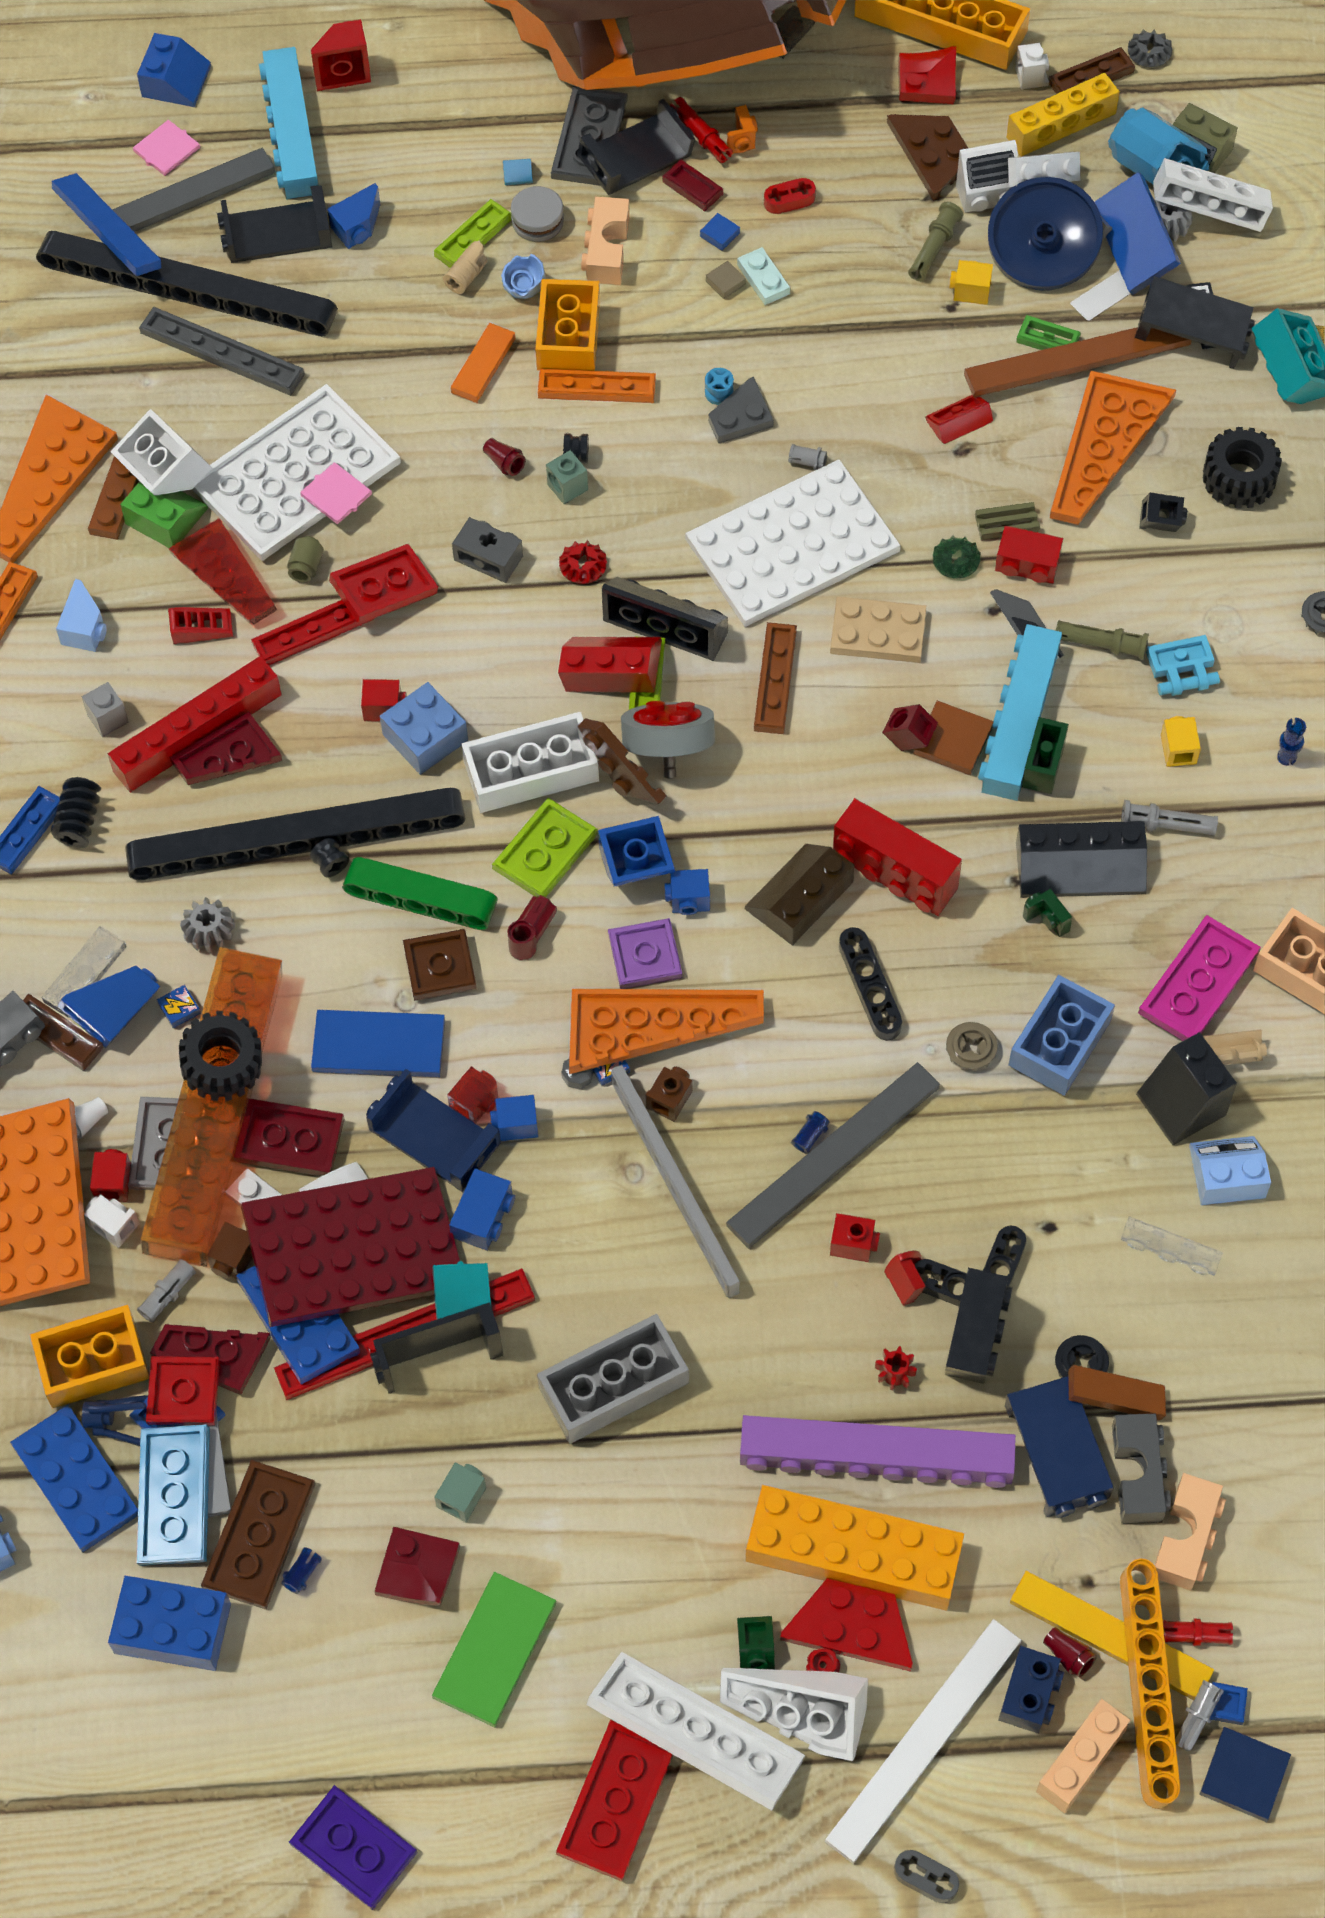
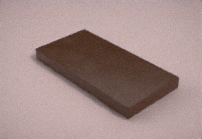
(258, 1534)

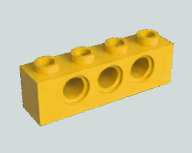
(1063, 114)

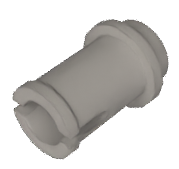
(808, 456)

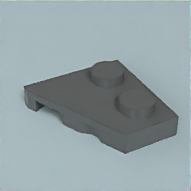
(740, 413)

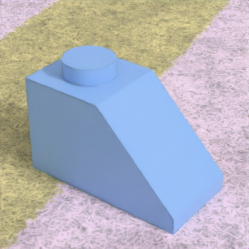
(81, 620)

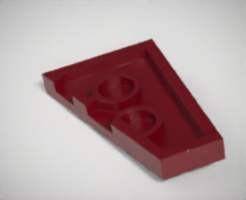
(236, 1350)

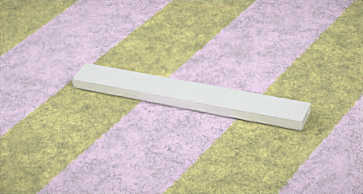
(922, 1741)

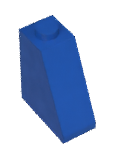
(111, 1003)

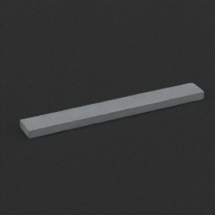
(675, 1182)

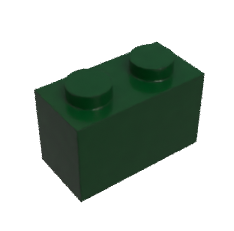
(1045, 755)

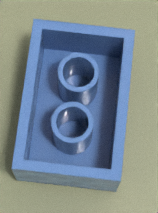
(1061, 1035)

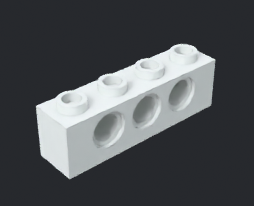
(1212, 195)

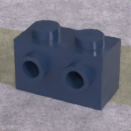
(1030, 1690)

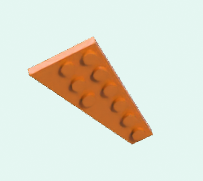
(1108, 429)
(53, 464)

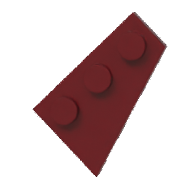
(226, 751)

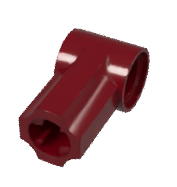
(530, 926)

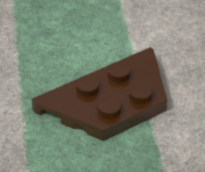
(931, 147)

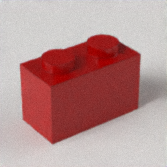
(1029, 554)

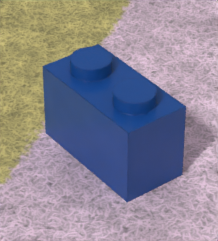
(482, 1209)

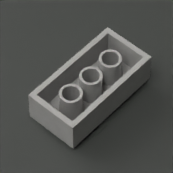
(613, 1378)

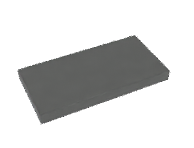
(587, 112)

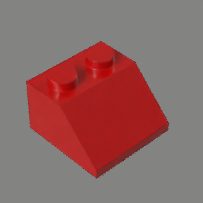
(341, 57)

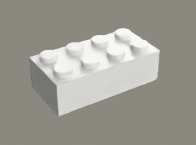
(529, 762)

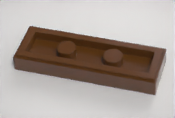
(1113, 63)
(64, 1036)

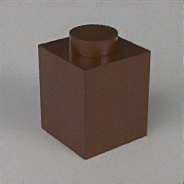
(230, 1252)

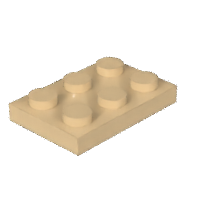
(878, 629)

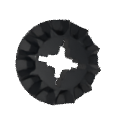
(1083, 1347)

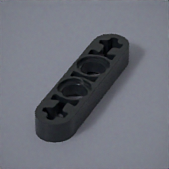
(873, 982)

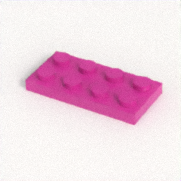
(1199, 979)

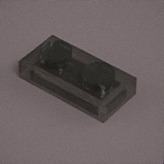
(793, 27)

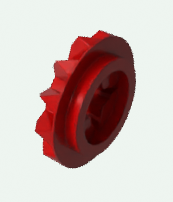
(592, 568)

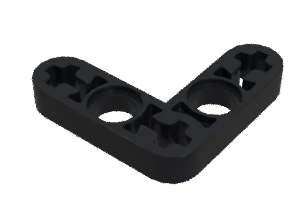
(951, 1274)

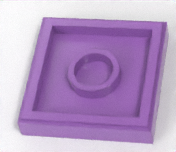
(645, 953)

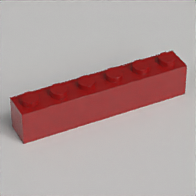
(151, 749)

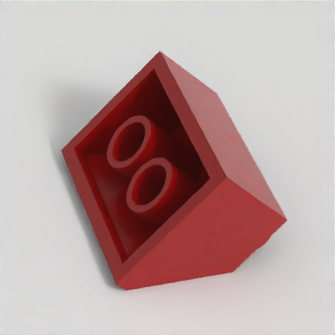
(610, 664)

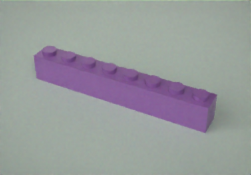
(877, 1451)

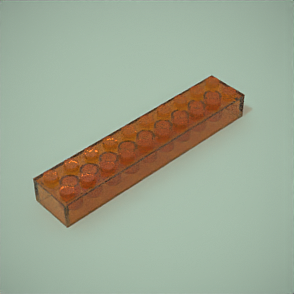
(205, 1131)

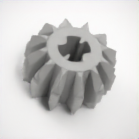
(1175, 219)
(213, 934)

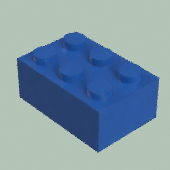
(169, 1623)

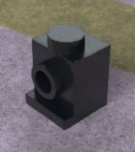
(1171, 505)

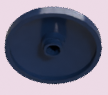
(1045, 233)

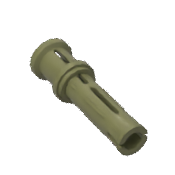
(940, 232)
(1116, 641)

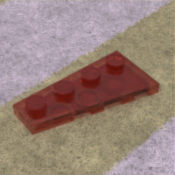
(223, 568)

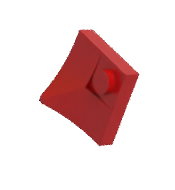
(928, 76)

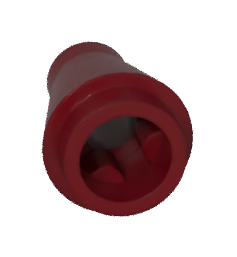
(505, 457)
(1074, 1654)

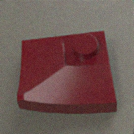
(416, 1567)

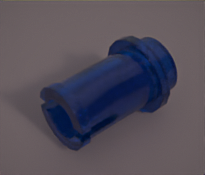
(810, 1132)
(296, 1578)

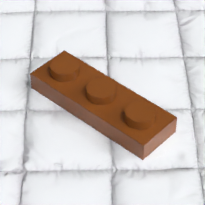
(108, 516)

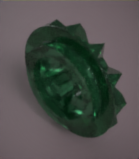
(964, 565)

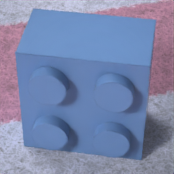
(424, 728)

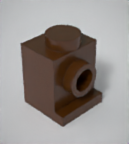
(666, 1101)

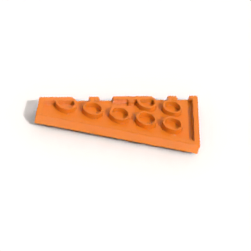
(637, 1022)

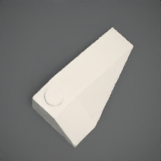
(810, 1705)

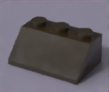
(802, 891)

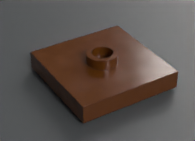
(439, 964)

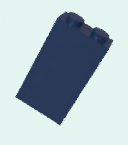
(431, 1131)
(1060, 1447)

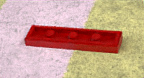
(304, 632)

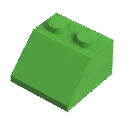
(162, 517)

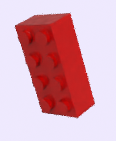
(897, 857)

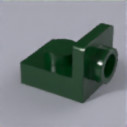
(1051, 909)
(756, 1642)

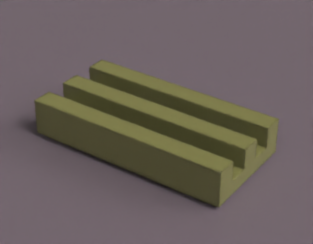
(1006, 517)

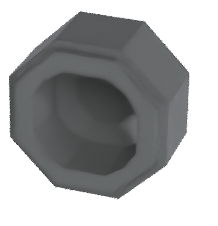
(576, 1080)

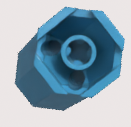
(1145, 139)

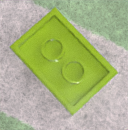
(545, 849)

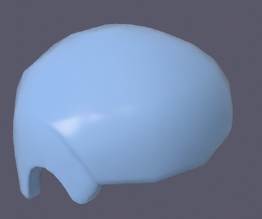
(523, 276)

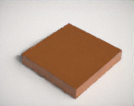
(957, 738)

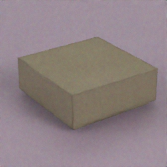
(725, 279)

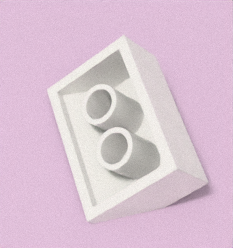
(160, 457)

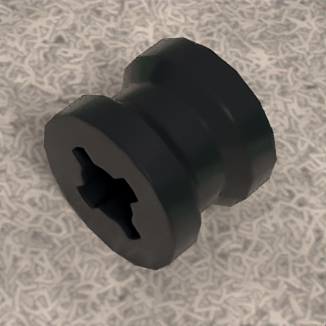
(578, 445)
(329, 857)

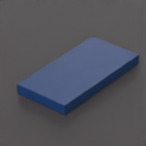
(1137, 233)
(378, 1043)

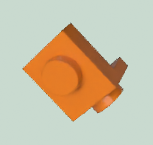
(745, 135)

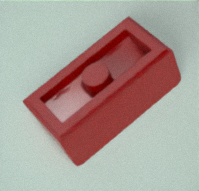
(960, 418)

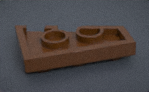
(626, 775)

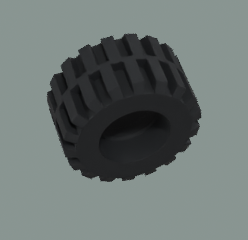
(1241, 448)
(220, 1080)

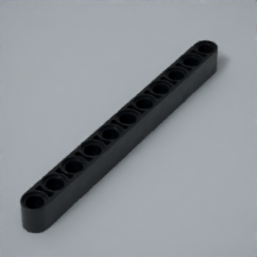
(191, 285)
(294, 833)

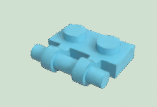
(1179, 657)

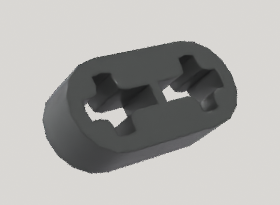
(929, 1868)

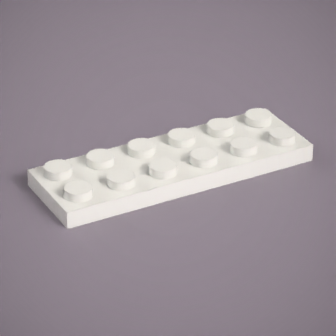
(696, 1730)

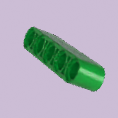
(420, 893)

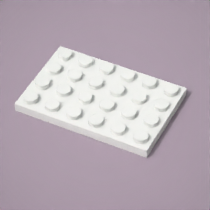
(261, 479)
(792, 542)

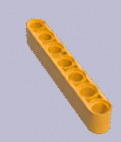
(1145, 1699)

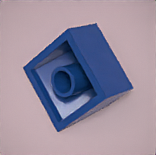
(172, 71)
(635, 851)

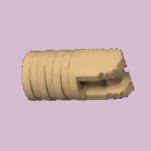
(466, 268)

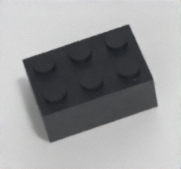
(978, 1326)

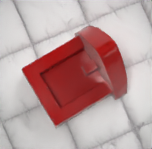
(905, 1276)

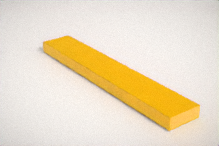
(1101, 1630)

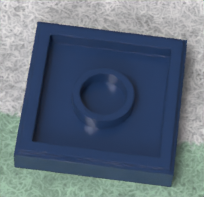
(1245, 1774)

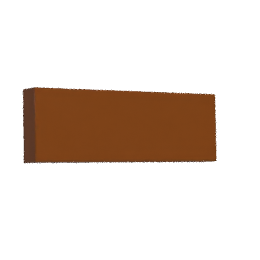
(1116, 1392)

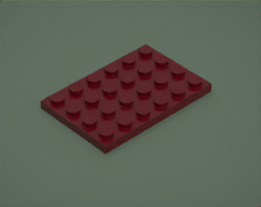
(349, 1245)

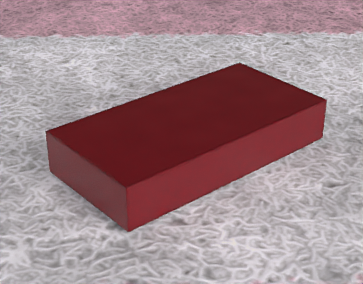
(692, 185)

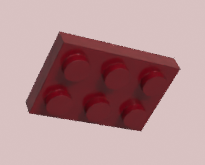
(289, 1137)

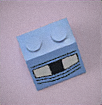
(1230, 1170)

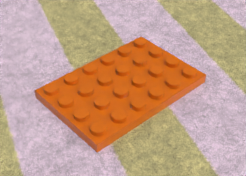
(41, 1203)

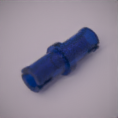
(1291, 741)

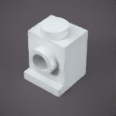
(1032, 66)
(111, 1219)

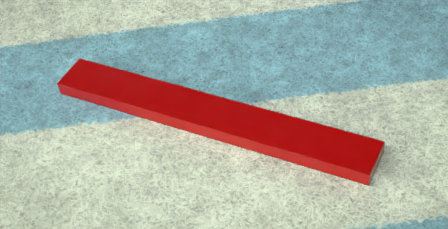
(505, 1294)

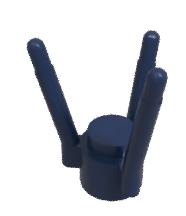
(101, 1413)

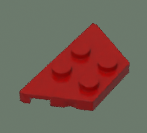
(852, 1624)

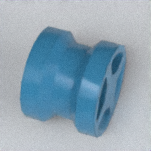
(723, 381)

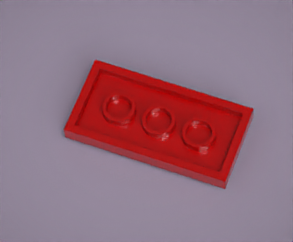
(614, 1802)

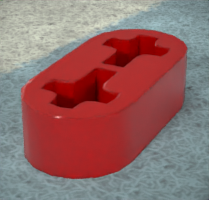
(789, 195)

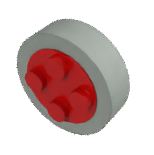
(668, 731)

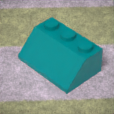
(1293, 355)

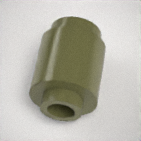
(304, 559)

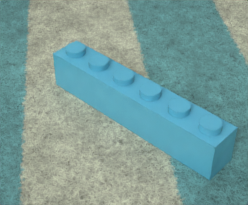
(290, 122)
(1021, 710)

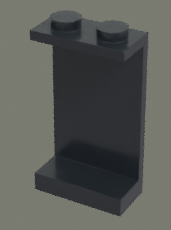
(637, 150)
(276, 229)
(1196, 317)
(434, 1337)

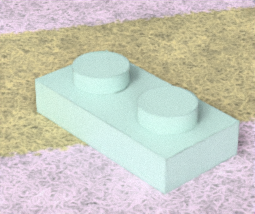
(763, 276)

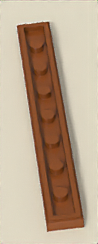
(1068, 360)

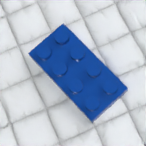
(306, 1345)
(75, 1478)

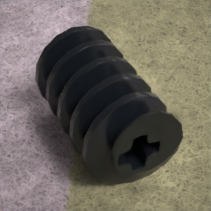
(75, 812)

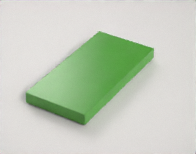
(494, 1649)

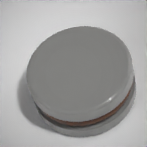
(537, 213)

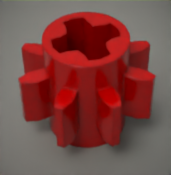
(895, 1358)

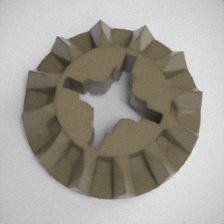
(972, 1033)

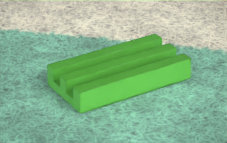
(1046, 339)

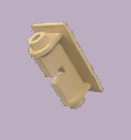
(1238, 1046)

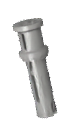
(1151, 813)

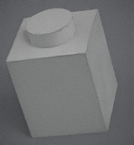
(105, 709)

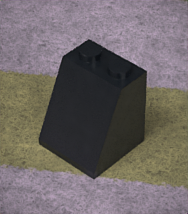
(1188, 1089)

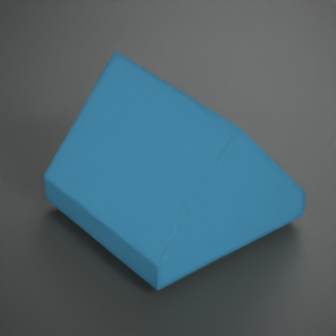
(517, 171)

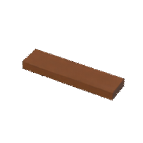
(775, 678)

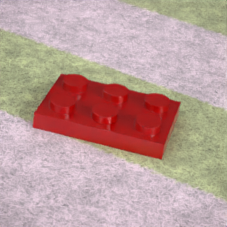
(383, 583)

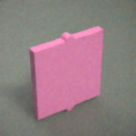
(166, 147)
(336, 493)

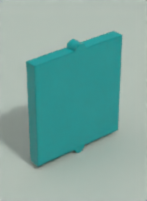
(460, 1287)

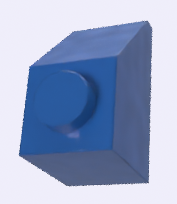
(355, 216)

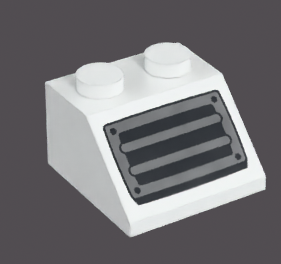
(984, 175)

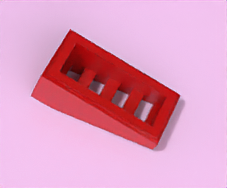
(193, 614)

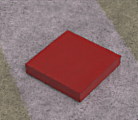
(182, 1390)

